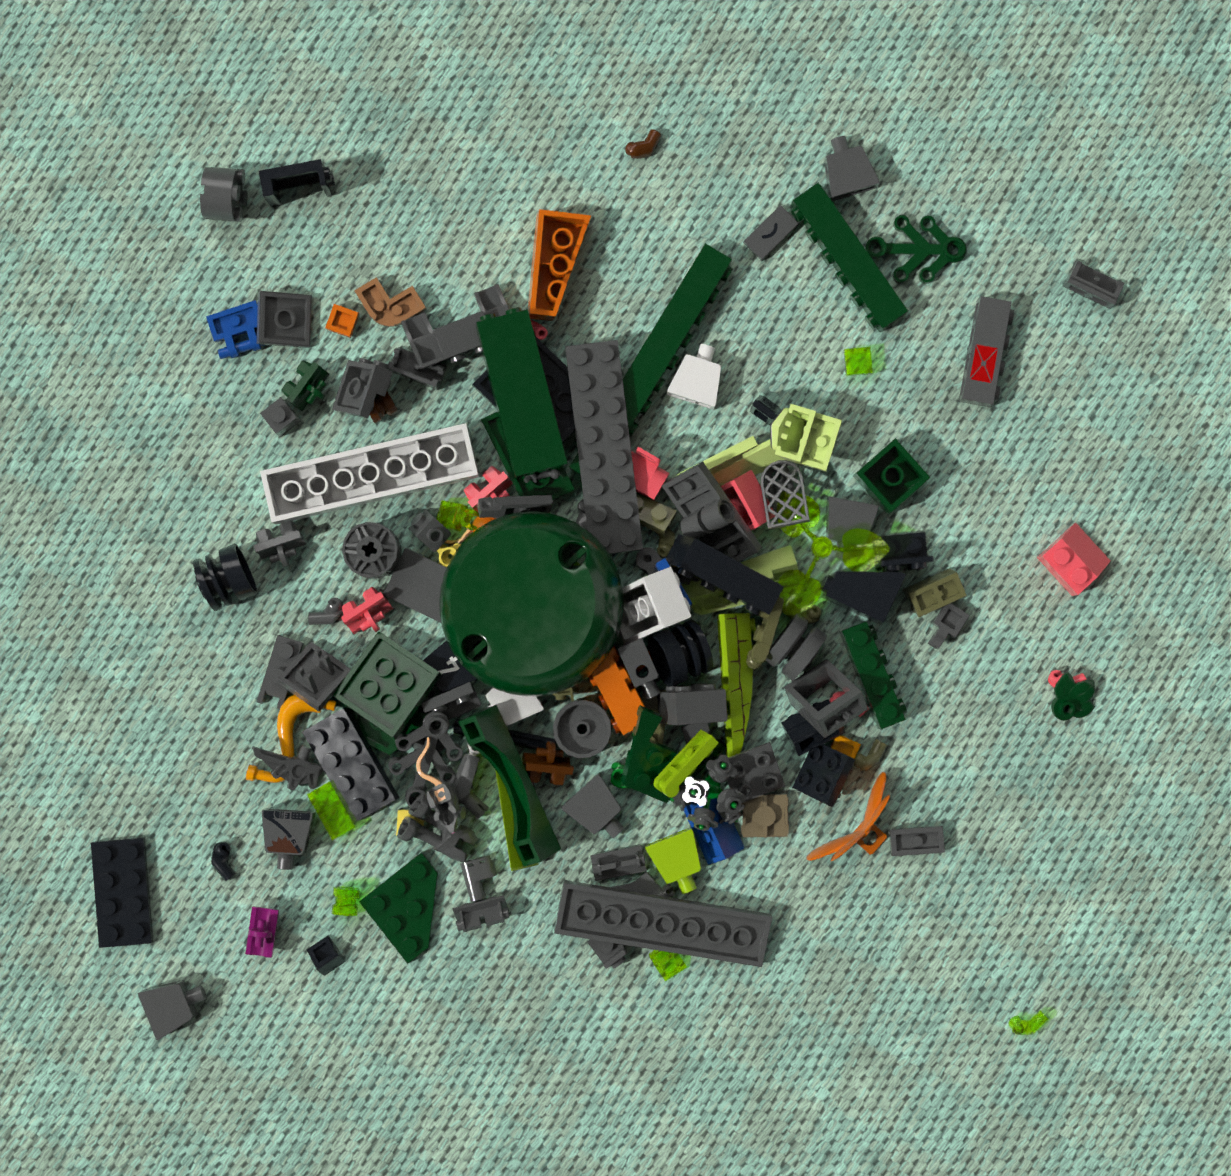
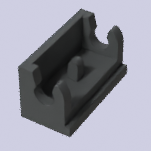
(1093, 285)
(406, 365)

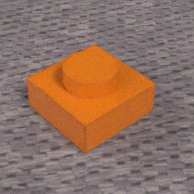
(342, 320)

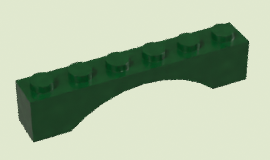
(532, 831)

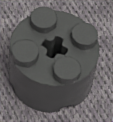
(223, 194)

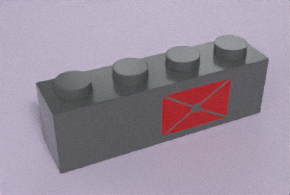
(985, 351)

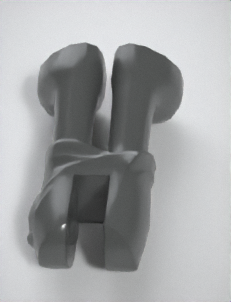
(442, 843)

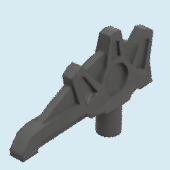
(294, 769)

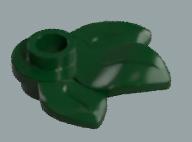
(1074, 695)

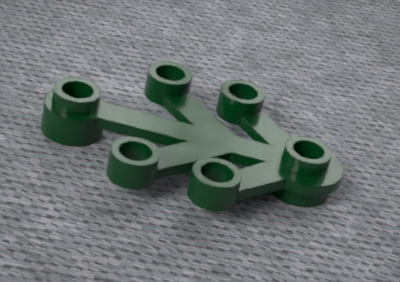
(919, 249)

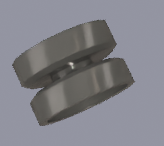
(798, 649)
(568, 736)

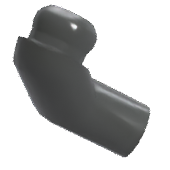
(329, 614)

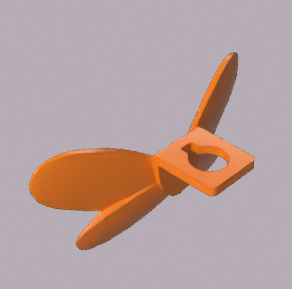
(873, 811)

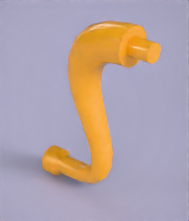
(285, 722)

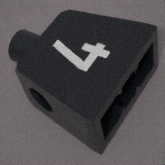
(451, 669)

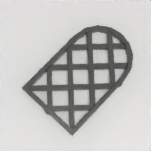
(772, 525)

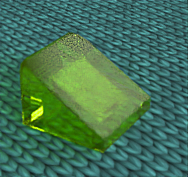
(667, 963)

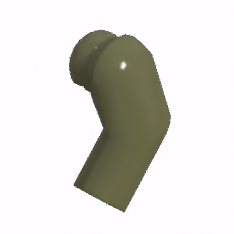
(665, 543)

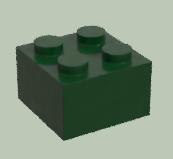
(891, 476)

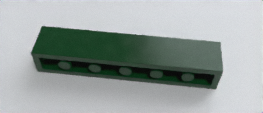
(848, 257)

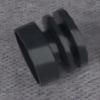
(221, 578)
(680, 653)

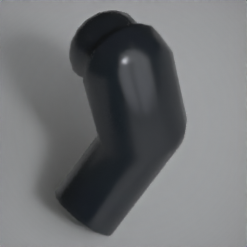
(220, 860)

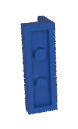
(717, 842)

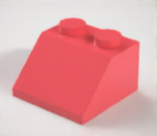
(747, 499)
(1074, 560)

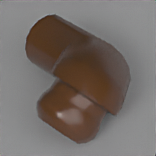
(643, 148)

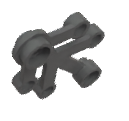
(432, 754)

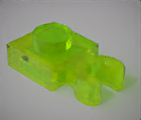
(456, 515)

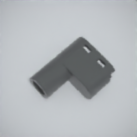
(475, 873)

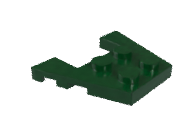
(649, 758)

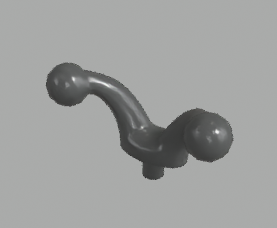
(555, 474)

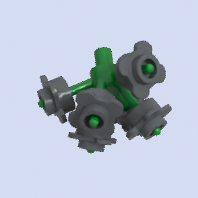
(710, 788)

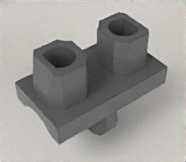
(280, 547)

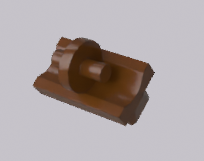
(549, 761)

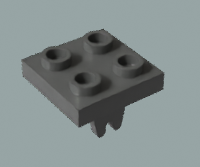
(314, 676)

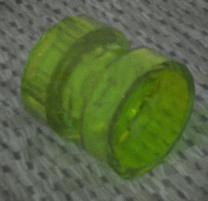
(345, 901)

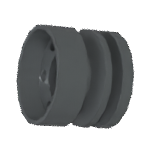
(378, 564)

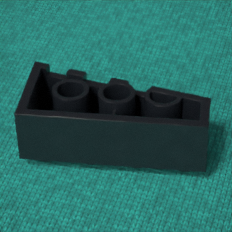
(724, 574)

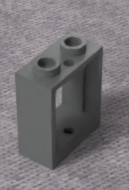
(827, 719)

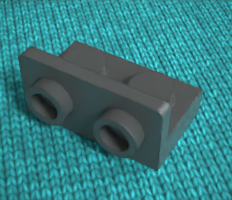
(453, 702)

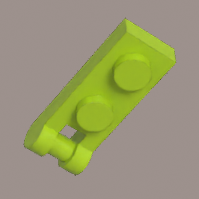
(685, 763)

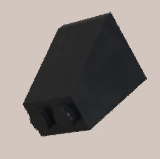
(863, 592)

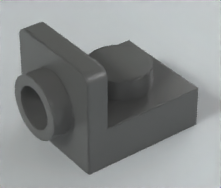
(609, 953)

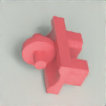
(497, 487)
(367, 613)

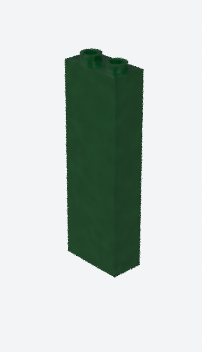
(520, 392)

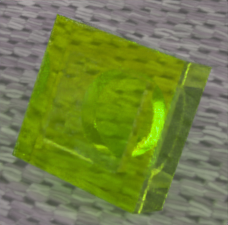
(858, 361)

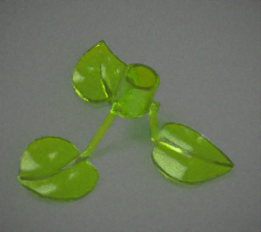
(860, 548)

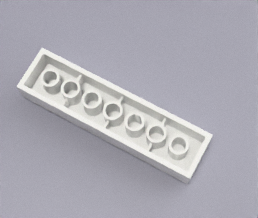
(369, 474)

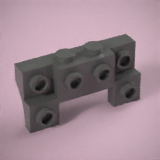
(455, 338)

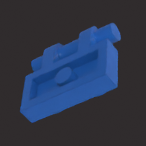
(232, 323)

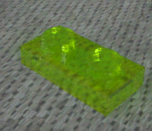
(331, 810)

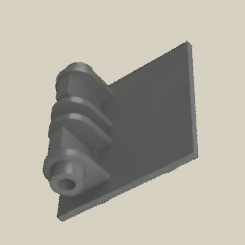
(756, 772)

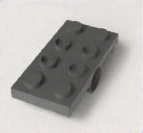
(710, 513)

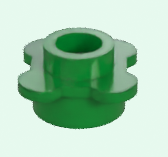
(616, 775)

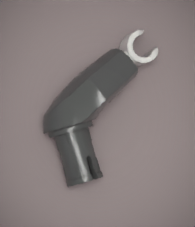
(464, 783)

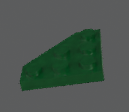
(405, 906)

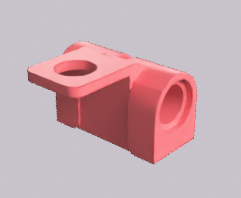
(647, 474)

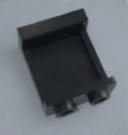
(294, 176)

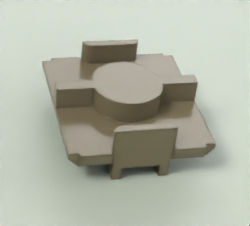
(765, 816)

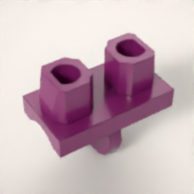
(262, 931)

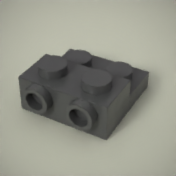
(360, 385)

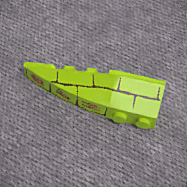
(736, 675)

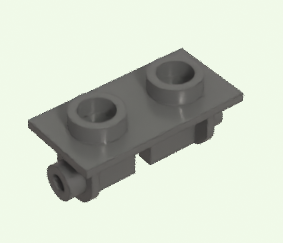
(618, 863)
(492, 909)

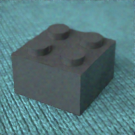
(692, 704)

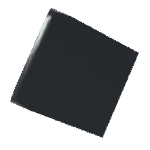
(325, 955)

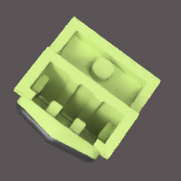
(804, 436)

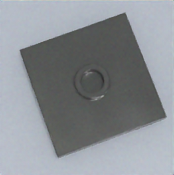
(284, 319)

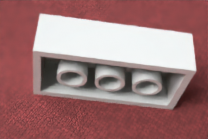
(652, 605)

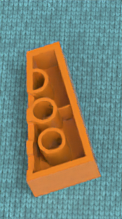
(554, 255)

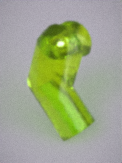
(1027, 1027)

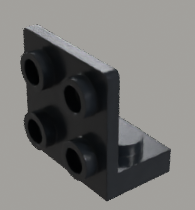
(905, 551)

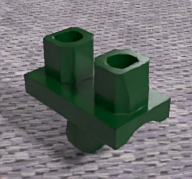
(309, 386)

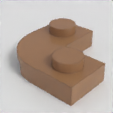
(386, 310)

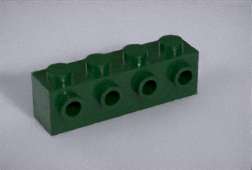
(872, 675)

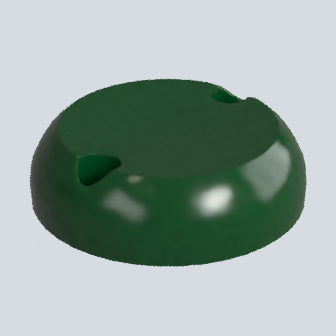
(530, 604)

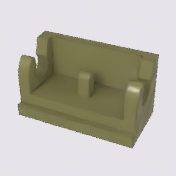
(935, 592)

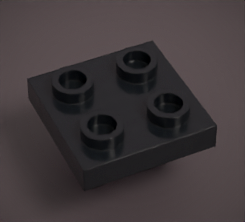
(824, 774)

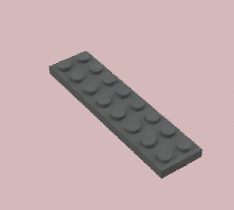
(604, 445)
(662, 923)

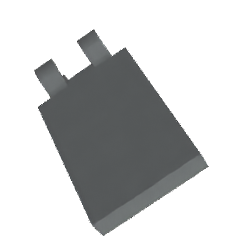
(417, 583)

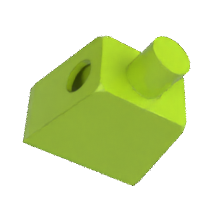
(676, 858)

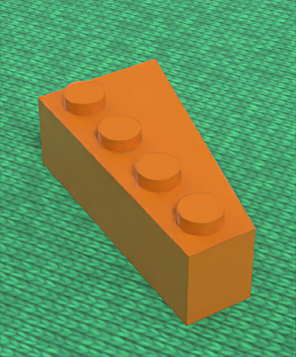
(617, 692)

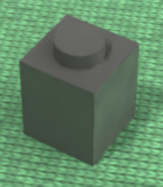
(280, 417)

